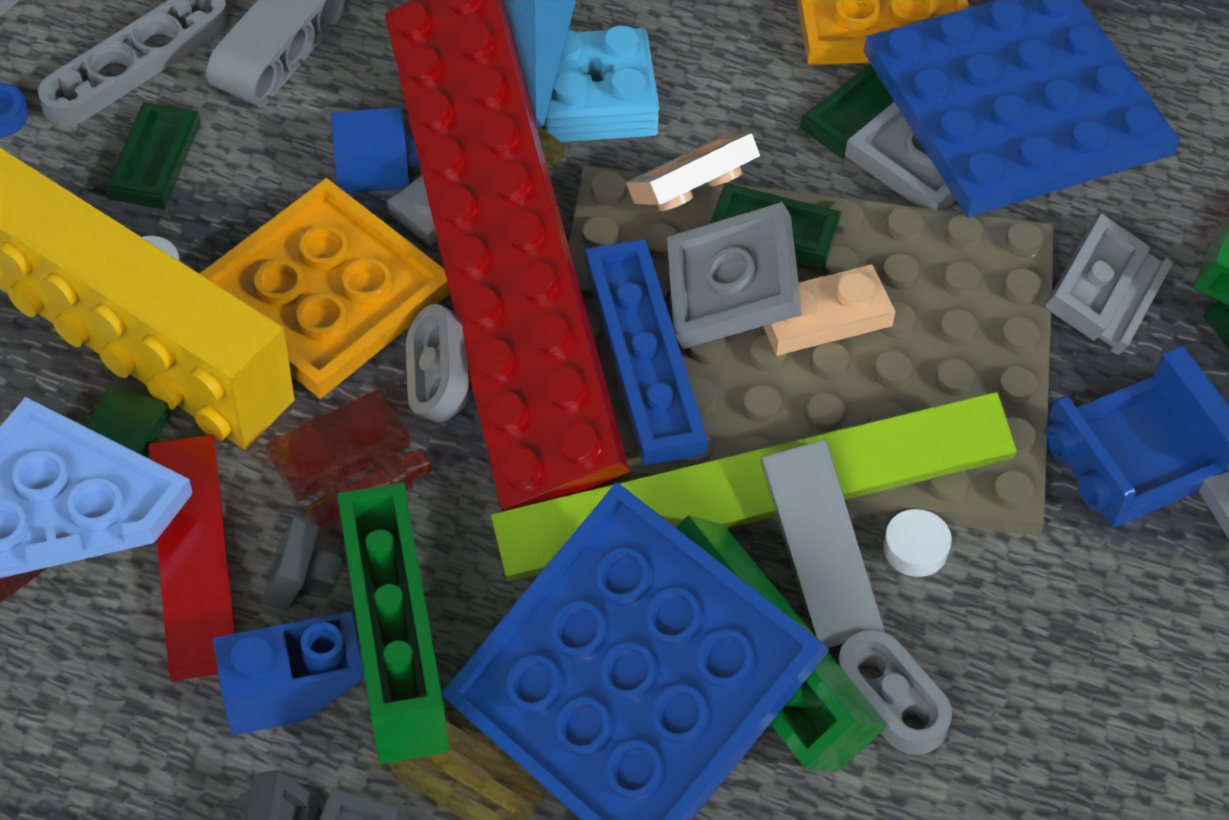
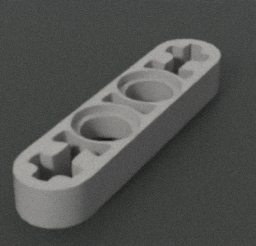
(129, 49)

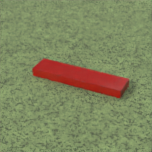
(194, 561)

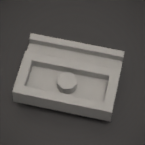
(1108, 284)

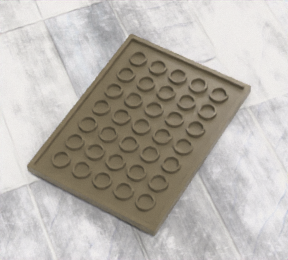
(961, 329)

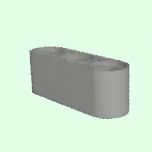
(267, 44)

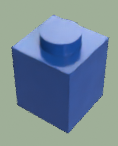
(372, 150)

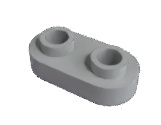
(436, 364)
(899, 692)

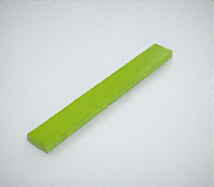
(736, 491)

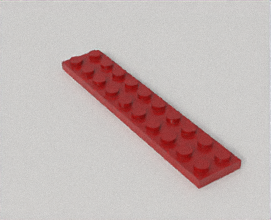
(505, 253)

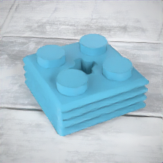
(604, 87)

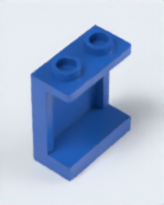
(1144, 440)

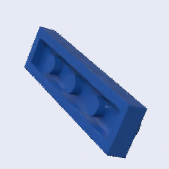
(645, 353)

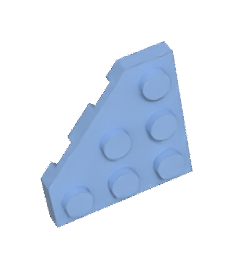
(76, 492)

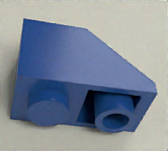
(286, 670)

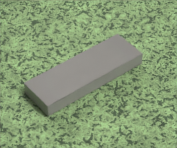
(821, 543)

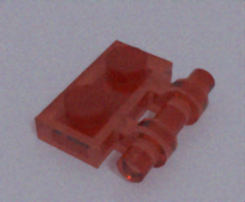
(340, 445)

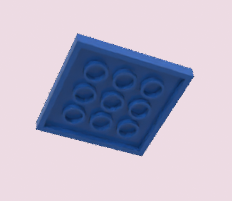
(1018, 99)
(633, 669)

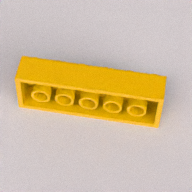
(140, 308)

